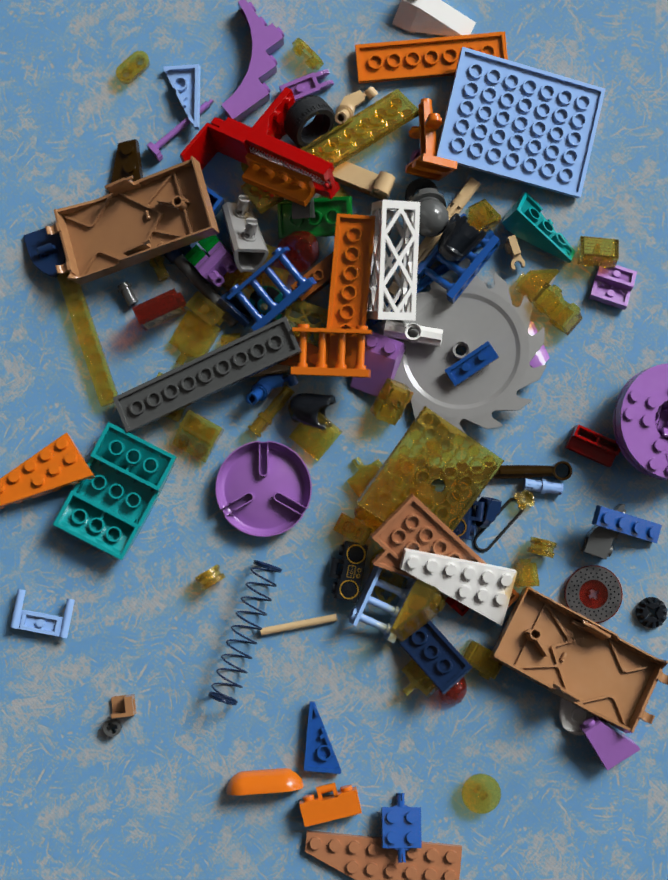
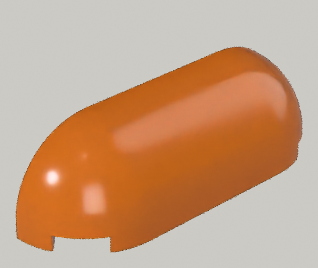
(264, 782)

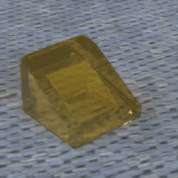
(227, 338)

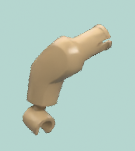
(350, 102)

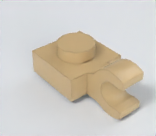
(512, 248)

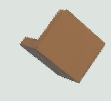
(123, 706)

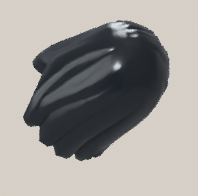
(458, 238)
(305, 408)

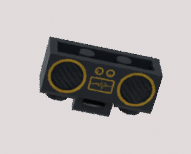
(353, 563)

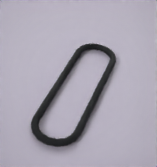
(504, 530)

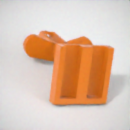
(427, 164)

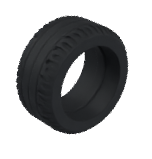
(301, 112)

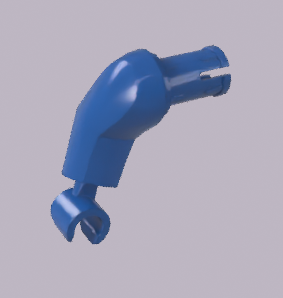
(264, 386)

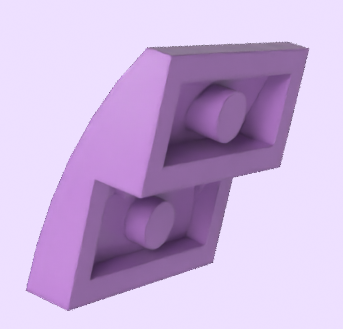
(613, 286)

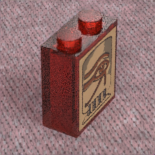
(160, 309)

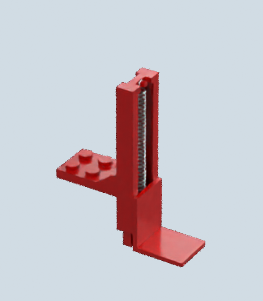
(264, 141)

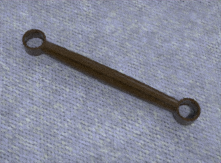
(530, 471)

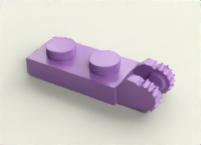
(308, 84)

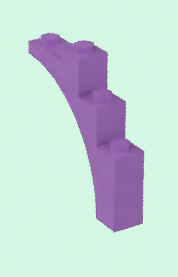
(253, 90)

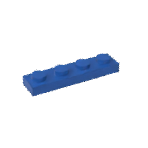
(626, 524)

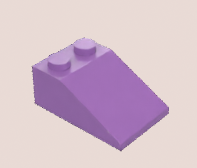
(383, 359)

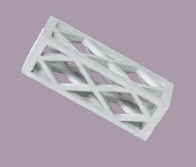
(406, 260)

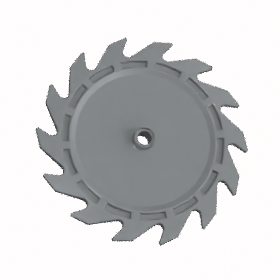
(473, 319)

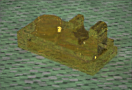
(205, 309)

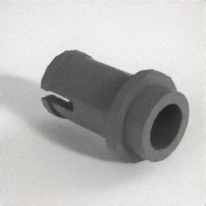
(127, 293)

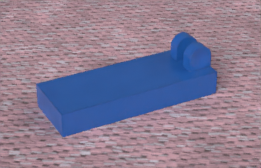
(471, 363)

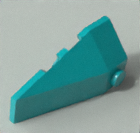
(531, 226)

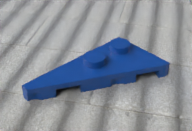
(318, 750)

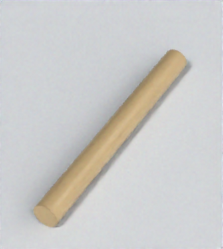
(298, 624)

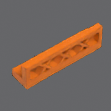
(278, 180)

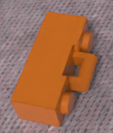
(330, 807)

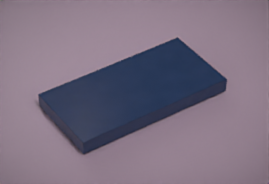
(436, 656)

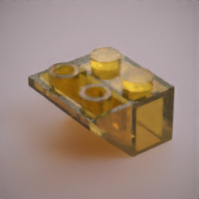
(197, 436)

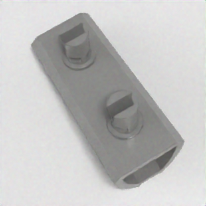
(244, 235)

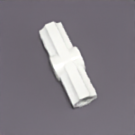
(400, 331)

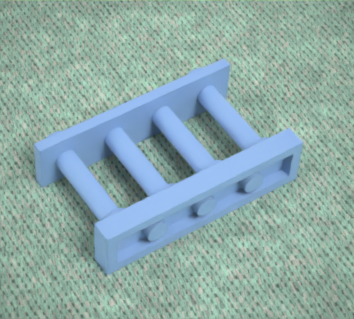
(356, 613)

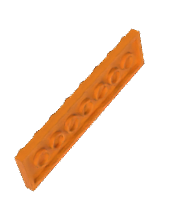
(422, 56)
(349, 282)

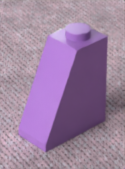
(608, 742)

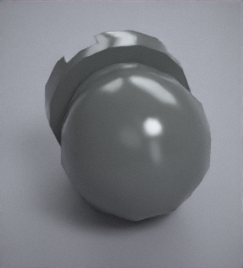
(432, 212)

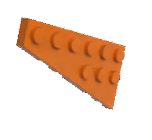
(45, 472)

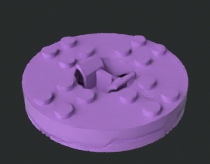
(642, 421)

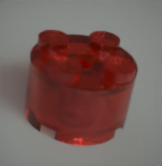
(308, 248)

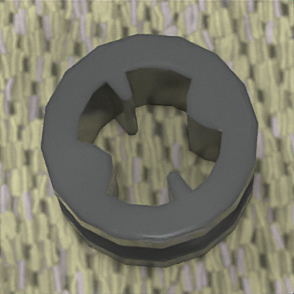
(110, 732)

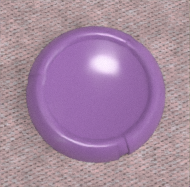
(263, 488)

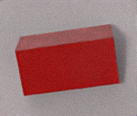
(593, 445)

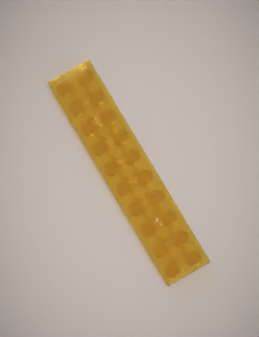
(348, 139)

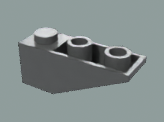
(599, 539)

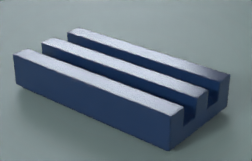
(235, 309)

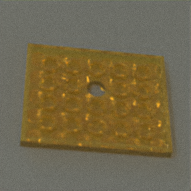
(426, 453)

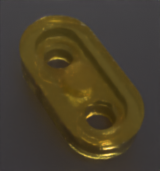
(302, 49)
(130, 65)

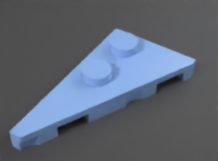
(186, 83)

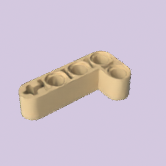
(365, 181)

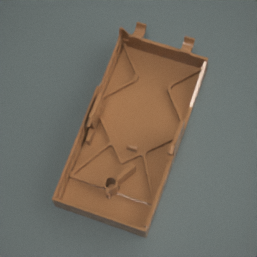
(134, 222)
(579, 660)

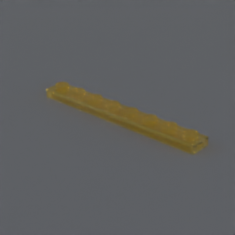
(88, 339)

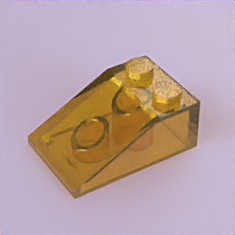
(419, 608)

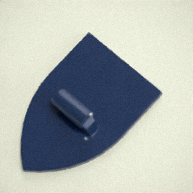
(45, 251)

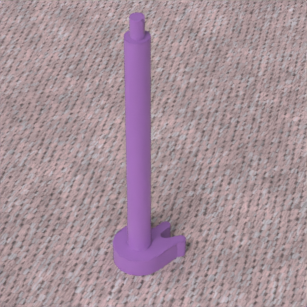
(154, 148)

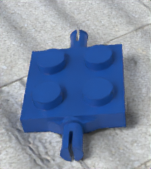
(401, 827)

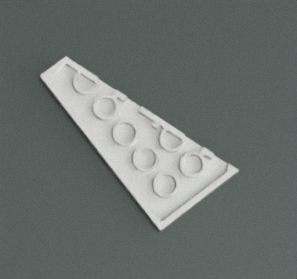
(472, 583)

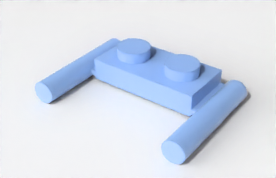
(39, 621)

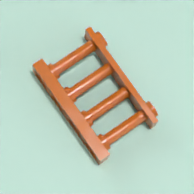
(340, 368)

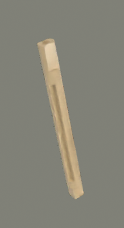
(455, 207)

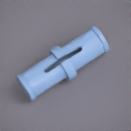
(542, 486)

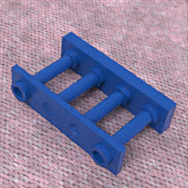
(465, 275)
(289, 296)

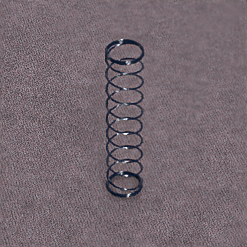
(216, 695)

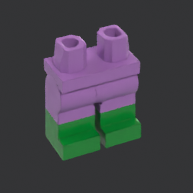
(215, 265)

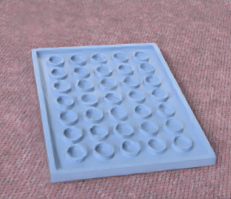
(520, 123)

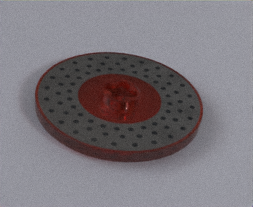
(600, 580)

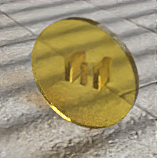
(481, 793)

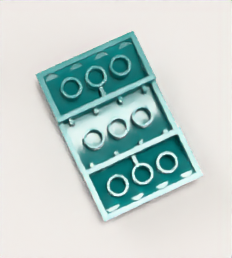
(120, 498)

